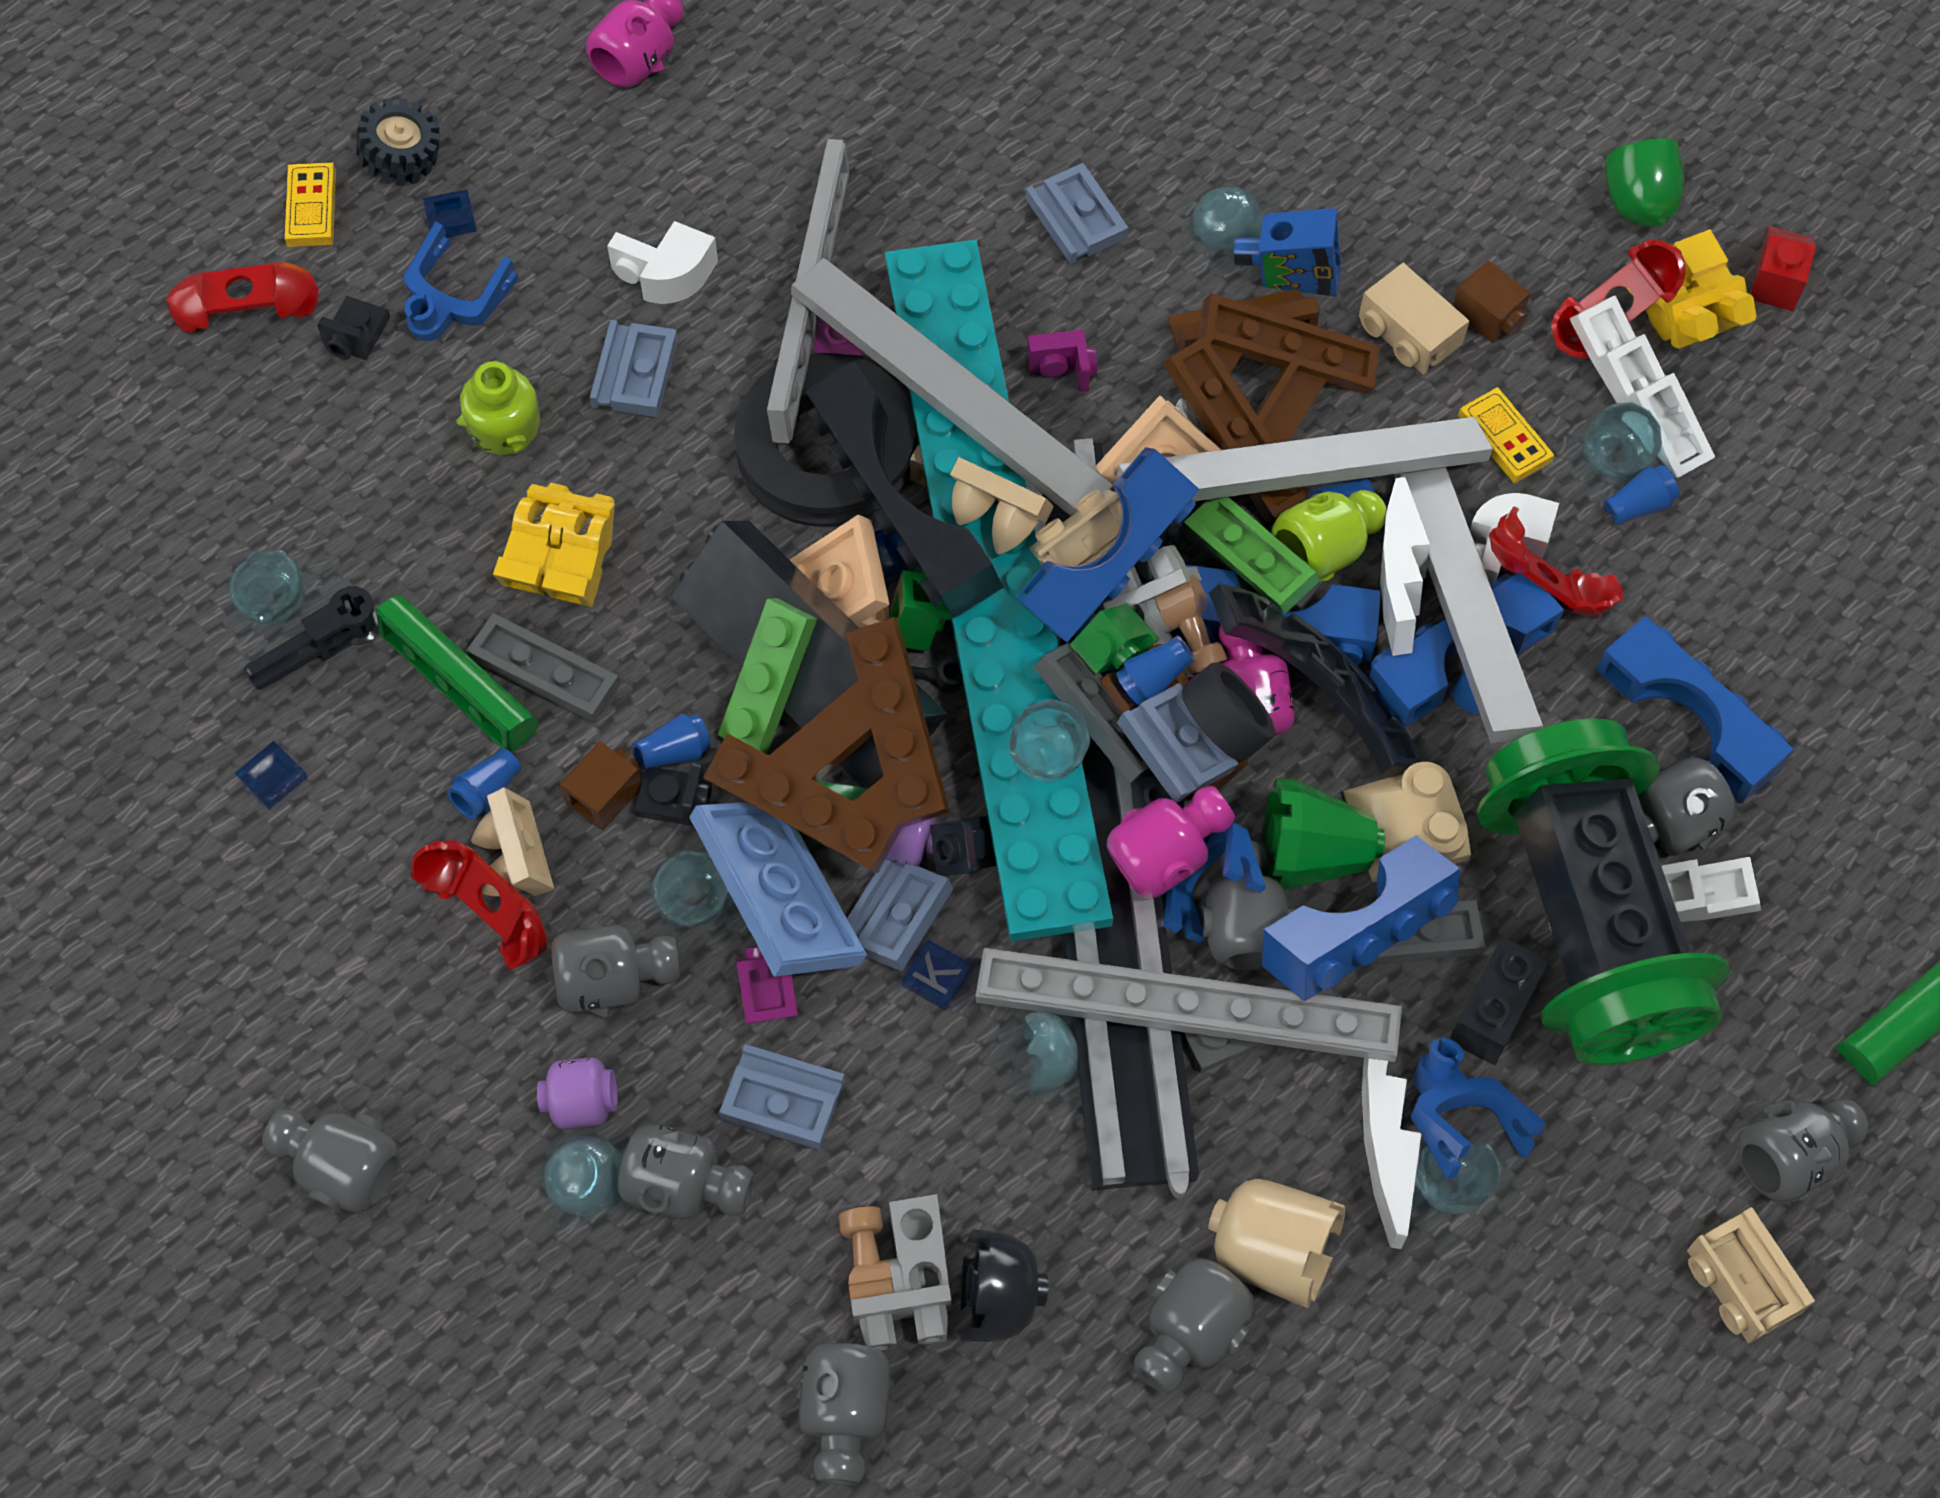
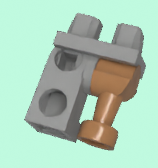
(1172, 603)
(903, 1286)

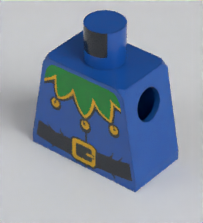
(1295, 251)

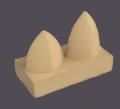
(1015, 513)
(514, 829)

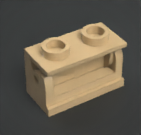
(1412, 319)
(1084, 534)
(1748, 1276)

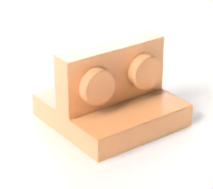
(1158, 428)
(849, 571)

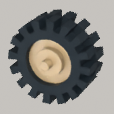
(397, 141)

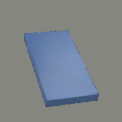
(777, 889)

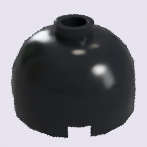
(1000, 1286)

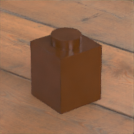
(1492, 302)
(602, 784)

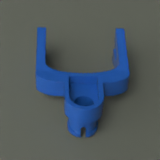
(432, 311)
(1238, 854)
(1447, 1088)

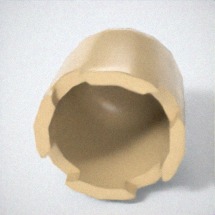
(1276, 1238)

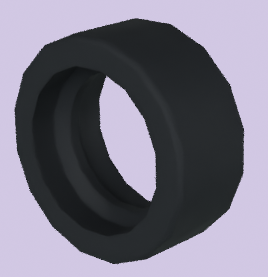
(1228, 711)

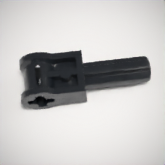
(325, 634)

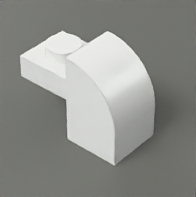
(672, 269)
(1535, 515)

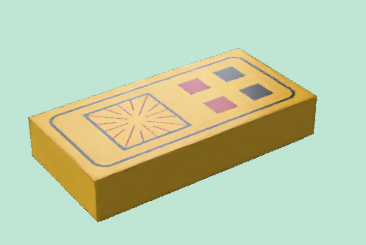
(310, 204)
(1513, 440)

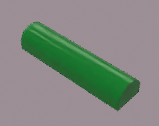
(455, 674)
(1896, 1029)

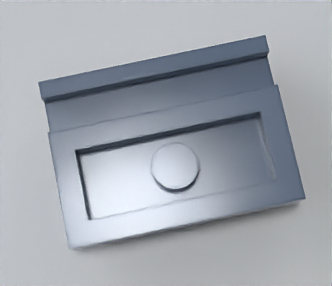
(1077, 213)
(634, 368)
(1174, 744)
(897, 911)
(782, 1097)

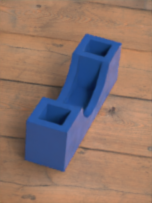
(1150, 499)
(1343, 615)
(1652, 665)
(1417, 681)
(1318, 948)

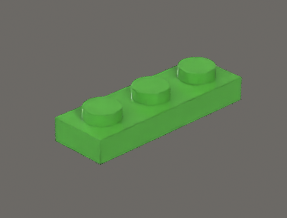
(1252, 552)
(768, 674)

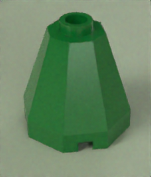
(1316, 836)

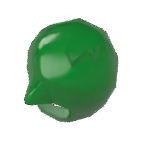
(1646, 181)

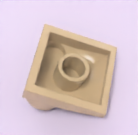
(1412, 805)

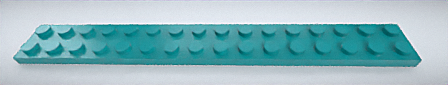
(1038, 830)

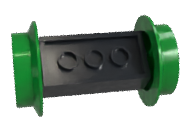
(1603, 892)

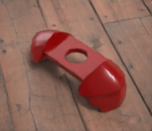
(1652, 274)
(275, 284)
(1580, 593)
(458, 870)

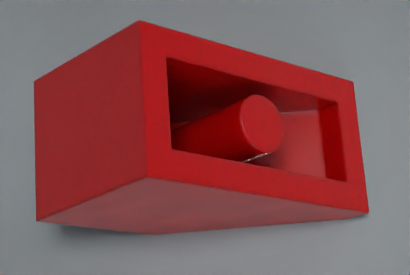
(1782, 268)

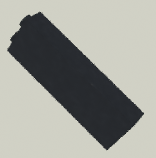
(727, 597)

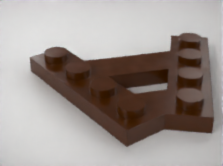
(1307, 361)
(878, 705)

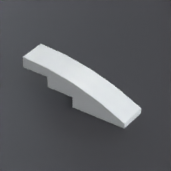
(1636, 377)
(1402, 568)
(1712, 889)
(1389, 1150)

